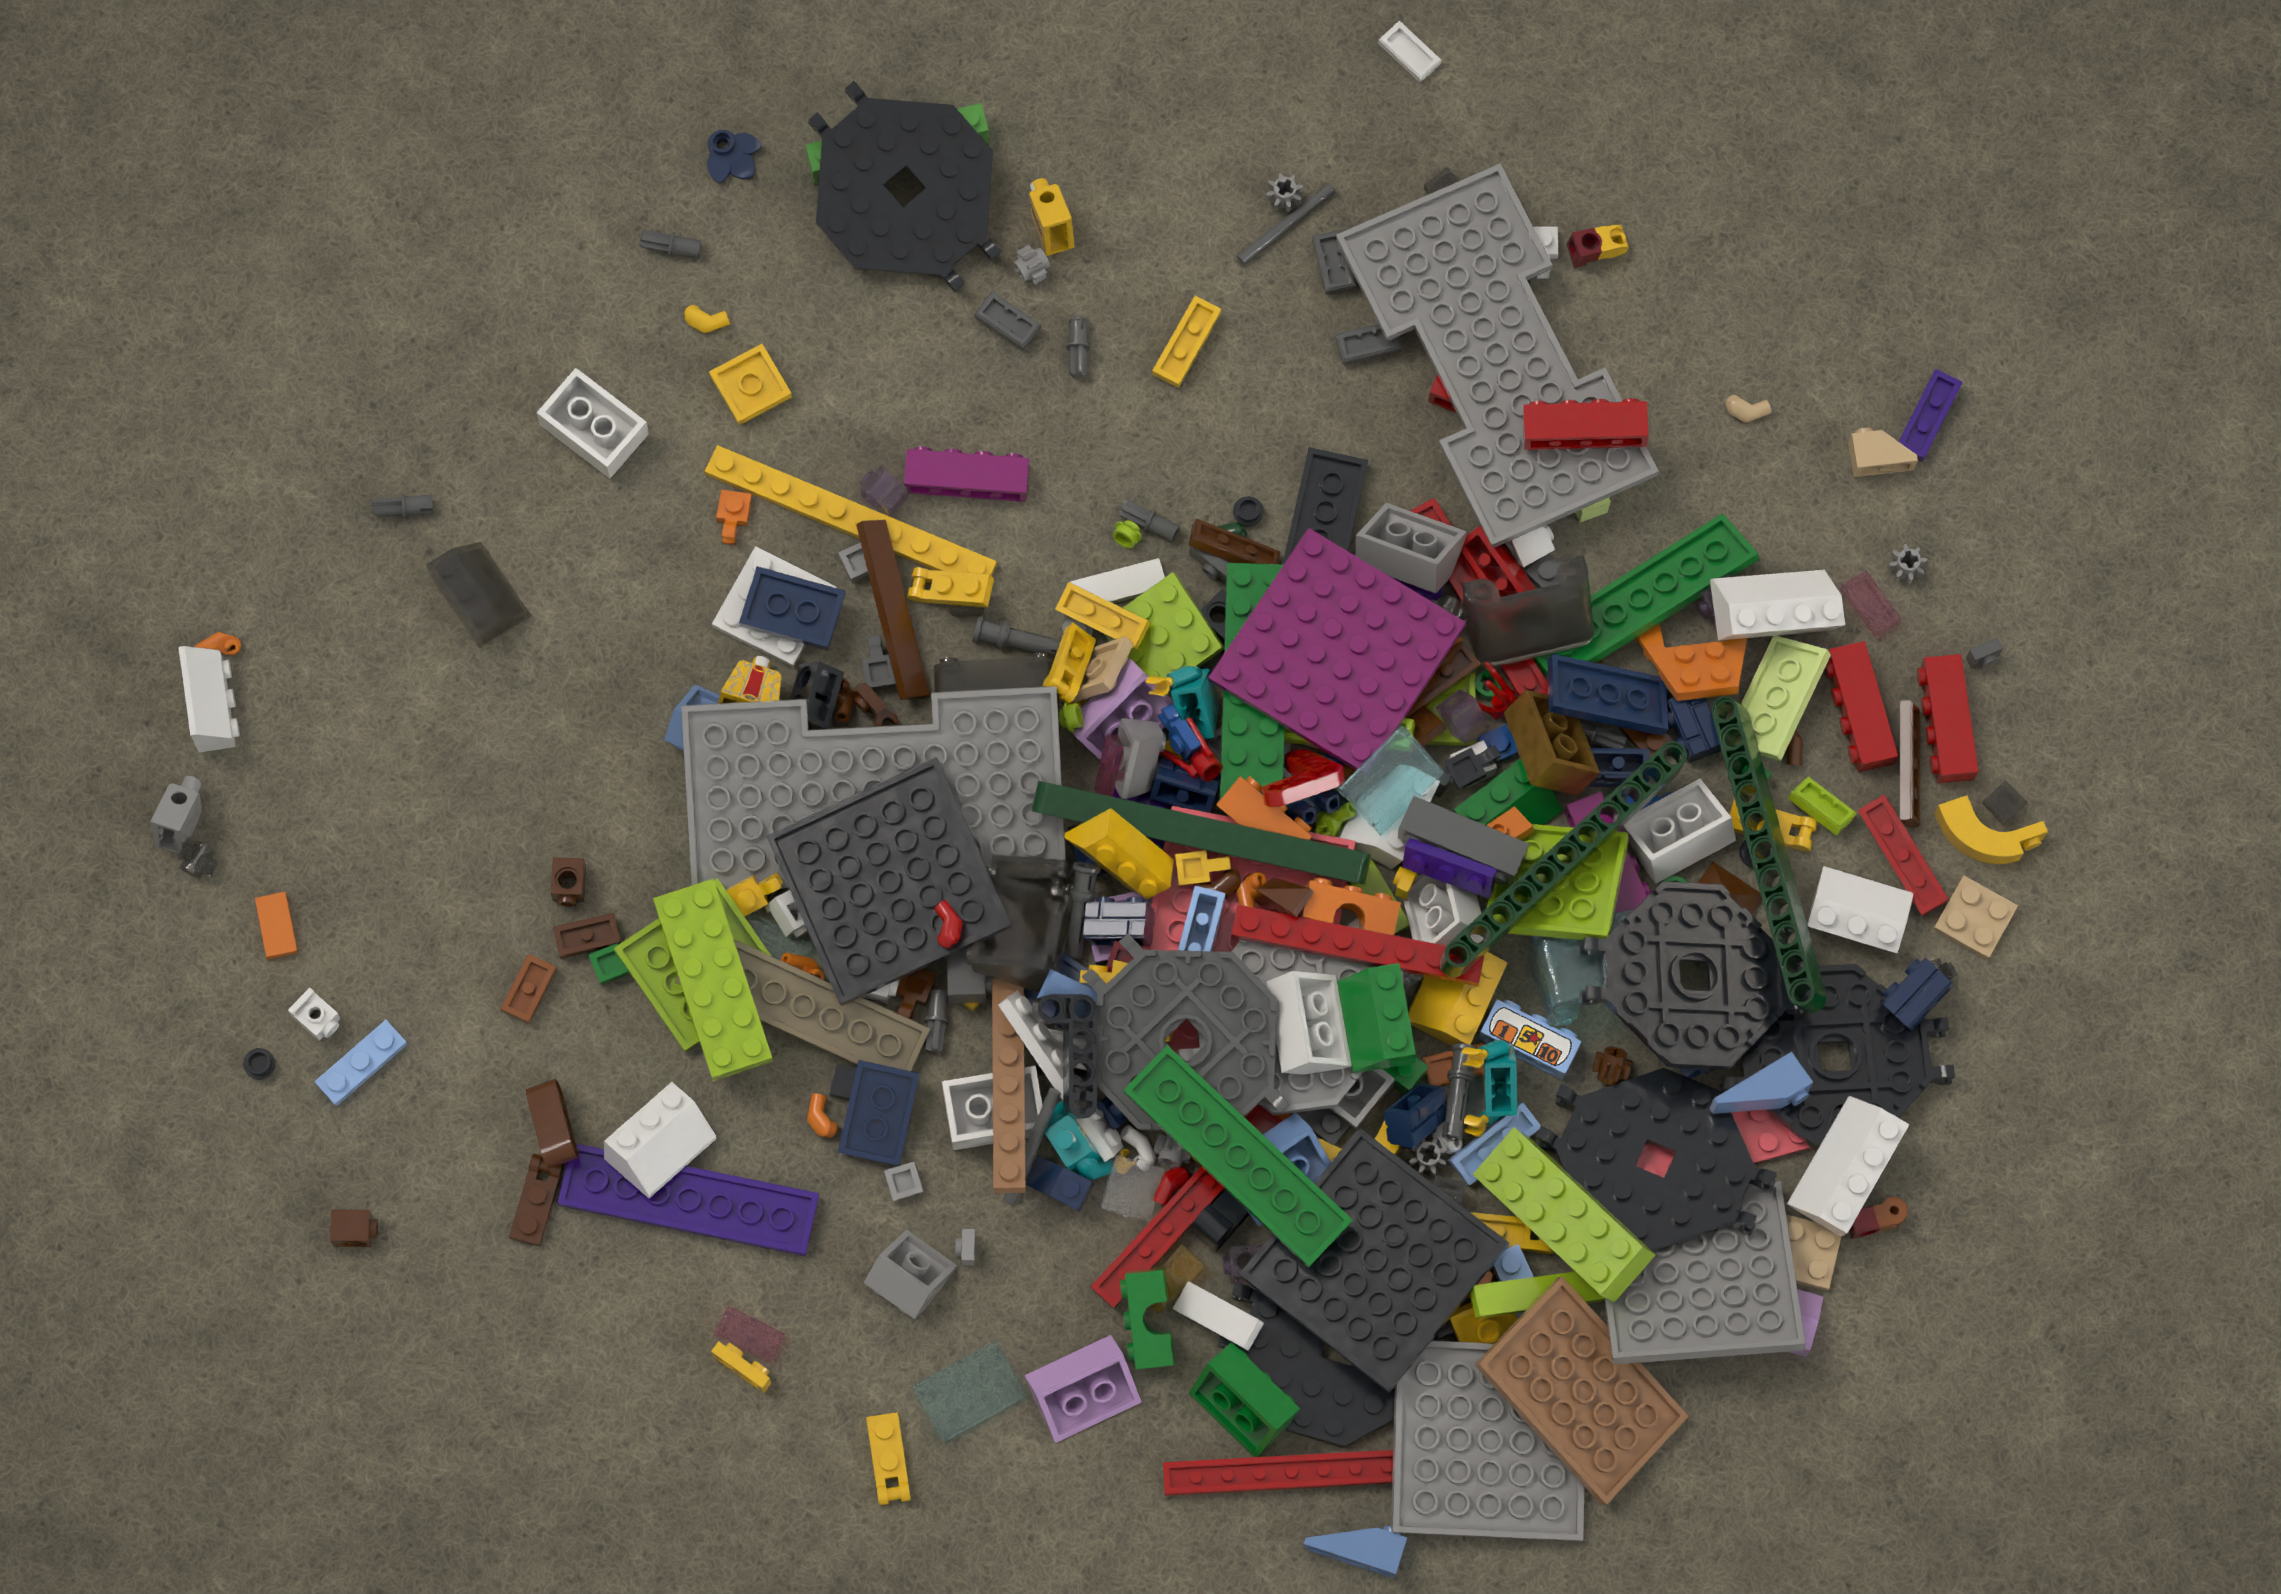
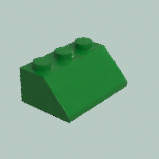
(1509, 791)
(1376, 1019)
(1244, 1400)

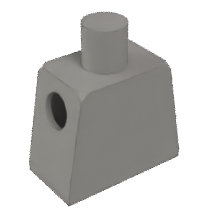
(177, 815)

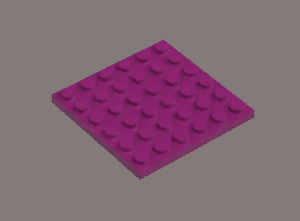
(1336, 650)

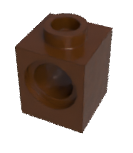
(565, 868)
(352, 1228)

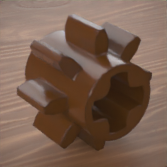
(1612, 1065)

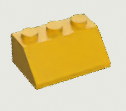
(1124, 853)
(1455, 1009)

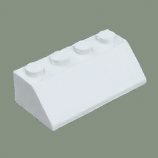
(1776, 604)
(1847, 1165)

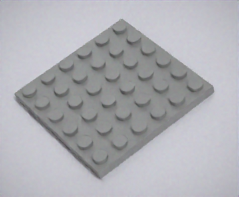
(1714, 1294)
(1471, 1459)

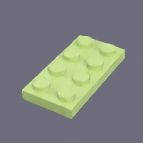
(1782, 692)

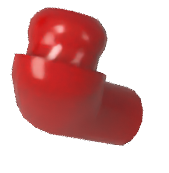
(951, 925)
(1170, 1181)

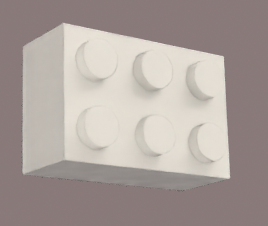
(592, 423)
(971, 1108)

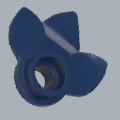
(735, 158)

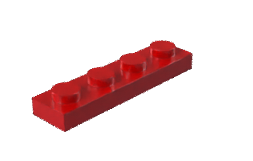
(1903, 855)

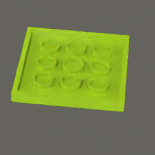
(1583, 901)
(653, 969)

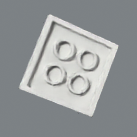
(730, 612)

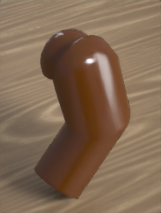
(1227, 883)

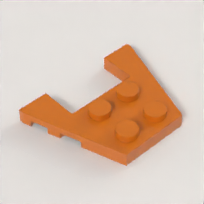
(1696, 669)

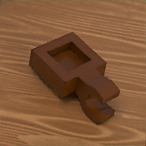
(870, 702)
(914, 990)

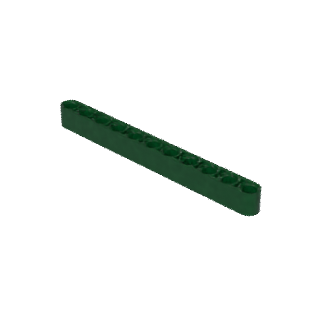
(1207, 833)
(1777, 863)
(1555, 869)

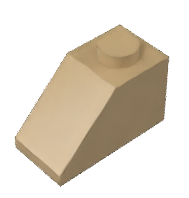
(1878, 453)

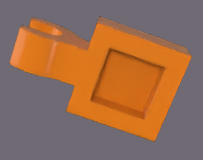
(733, 511)

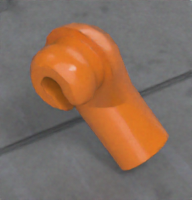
(221, 641)
(1247, 890)
(803, 963)
(818, 1119)

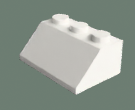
(208, 698)
(1679, 830)
(1385, 848)
(1860, 909)
(1440, 911)
(1309, 1023)
(659, 1140)

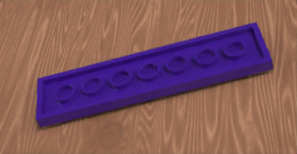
(695, 1203)

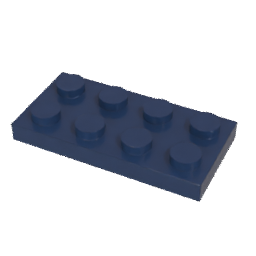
(1607, 694)

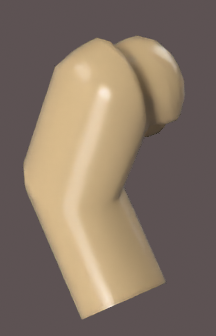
(1745, 411)

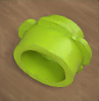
(1127, 534)
(1071, 716)

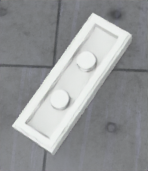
(1123, 582)
(1218, 1315)

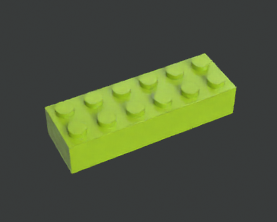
(713, 980)
(1564, 1215)

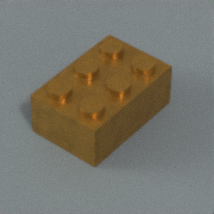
(1551, 745)

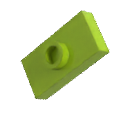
(1822, 805)

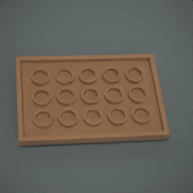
(1565, 1387)

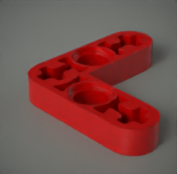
(1310, 777)

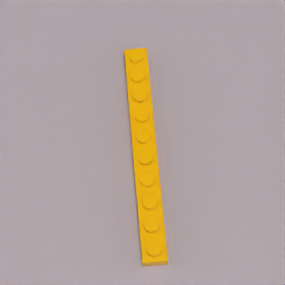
(841, 513)

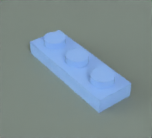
(361, 1063)
(1474, 1153)

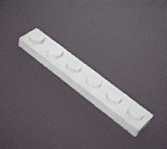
(1050, 1059)

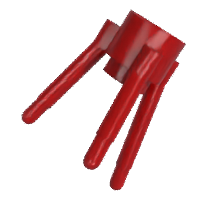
(1502, 699)
(1203, 761)

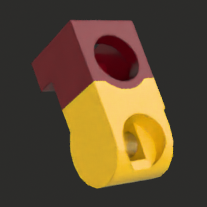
(1596, 244)

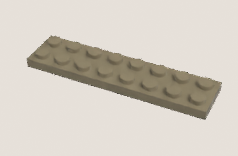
(811, 1012)

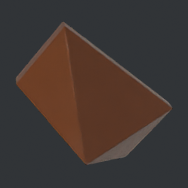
(1740, 891)
(1283, 896)

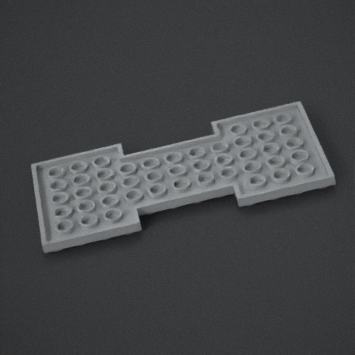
(1459, 279)
(764, 769)

